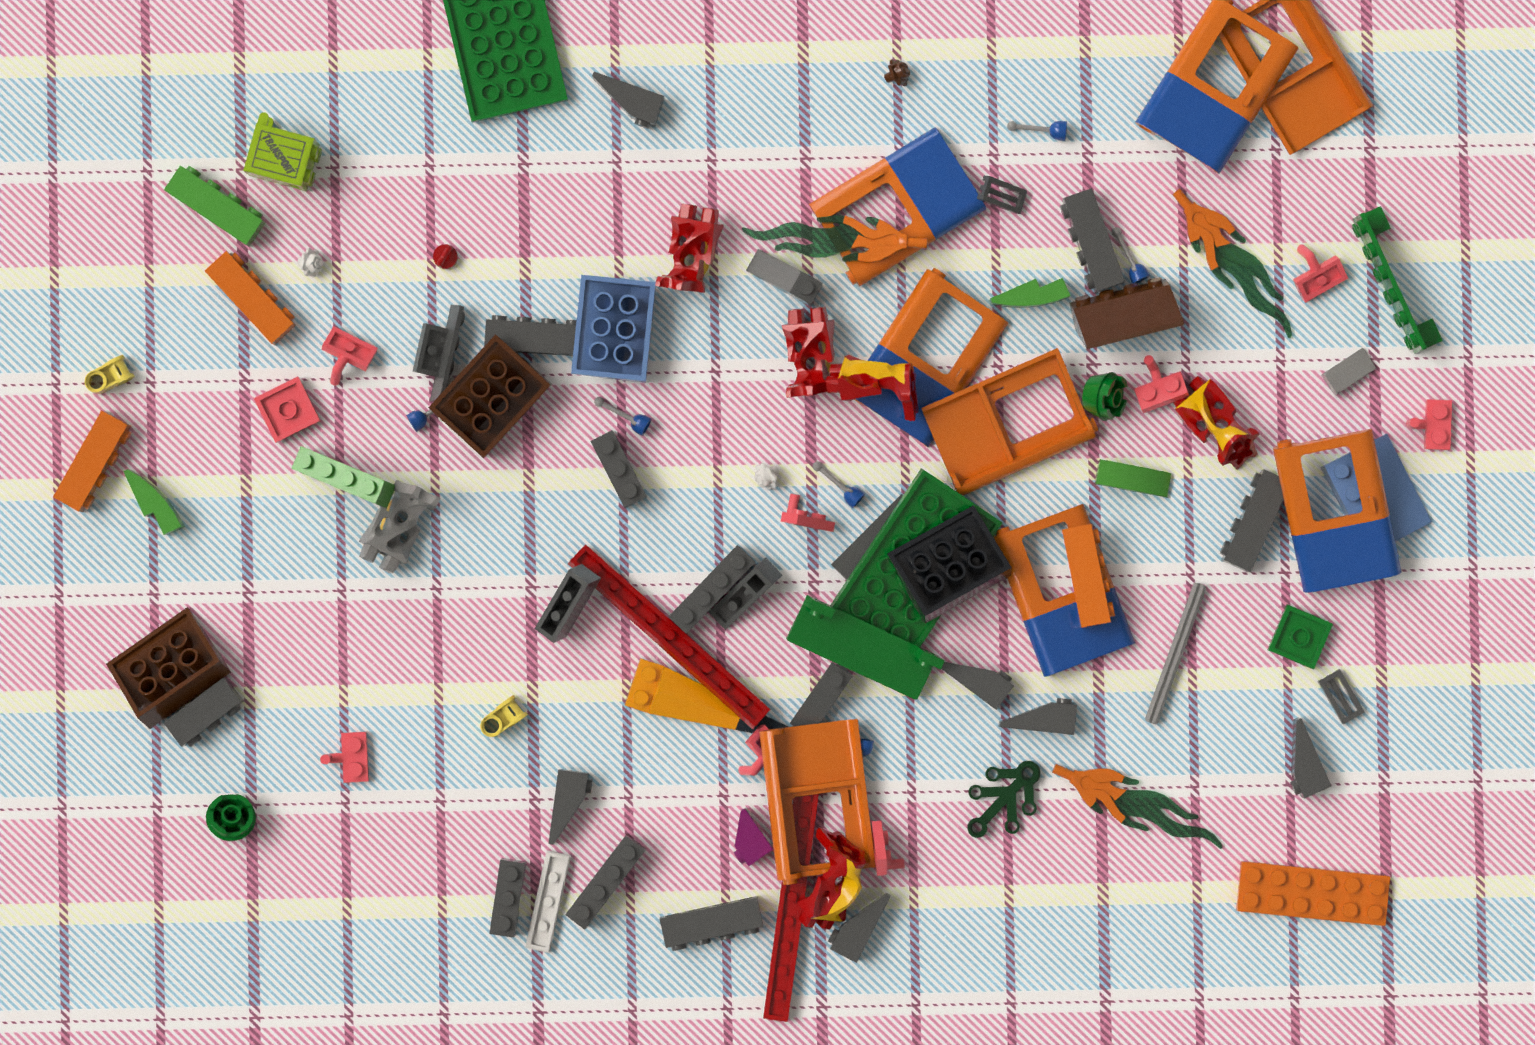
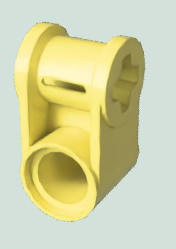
(110, 375)
(504, 716)

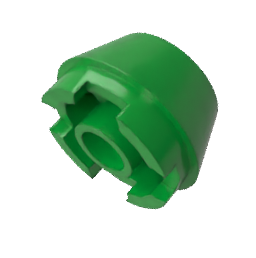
(1104, 395)
(230, 817)

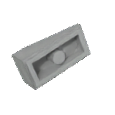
(1348, 371)

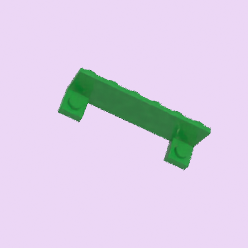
(1419, 336)
(862, 647)

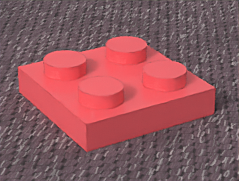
(287, 409)

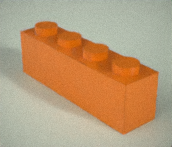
(250, 298)
(92, 461)
(1086, 575)

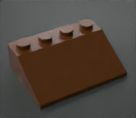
(1125, 313)
(490, 396)
(168, 668)

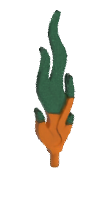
(839, 239)
(1222, 254)
(1126, 803)

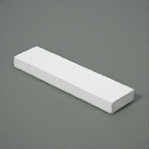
(548, 901)

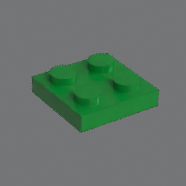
(1300, 636)

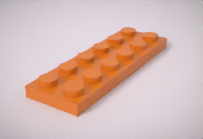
(1313, 893)

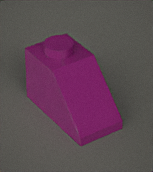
(750, 840)

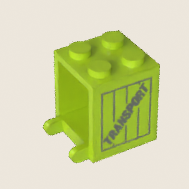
(281, 155)

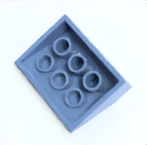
(613, 328)
(1404, 503)

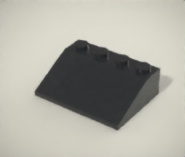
(949, 564)

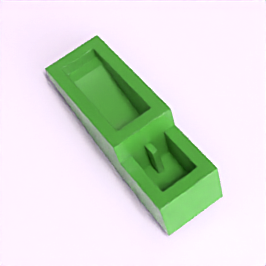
(1032, 295)
(1132, 478)
(154, 502)

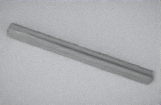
(1175, 653)

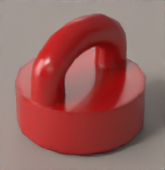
(445, 256)

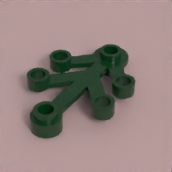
(1006, 796)

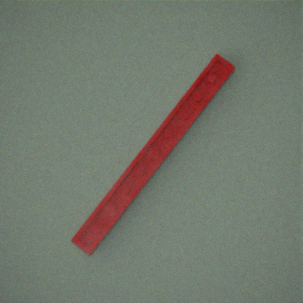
(672, 639)
(787, 923)

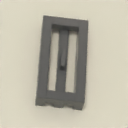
(986, 190)
(1351, 715)

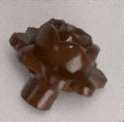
(897, 72)

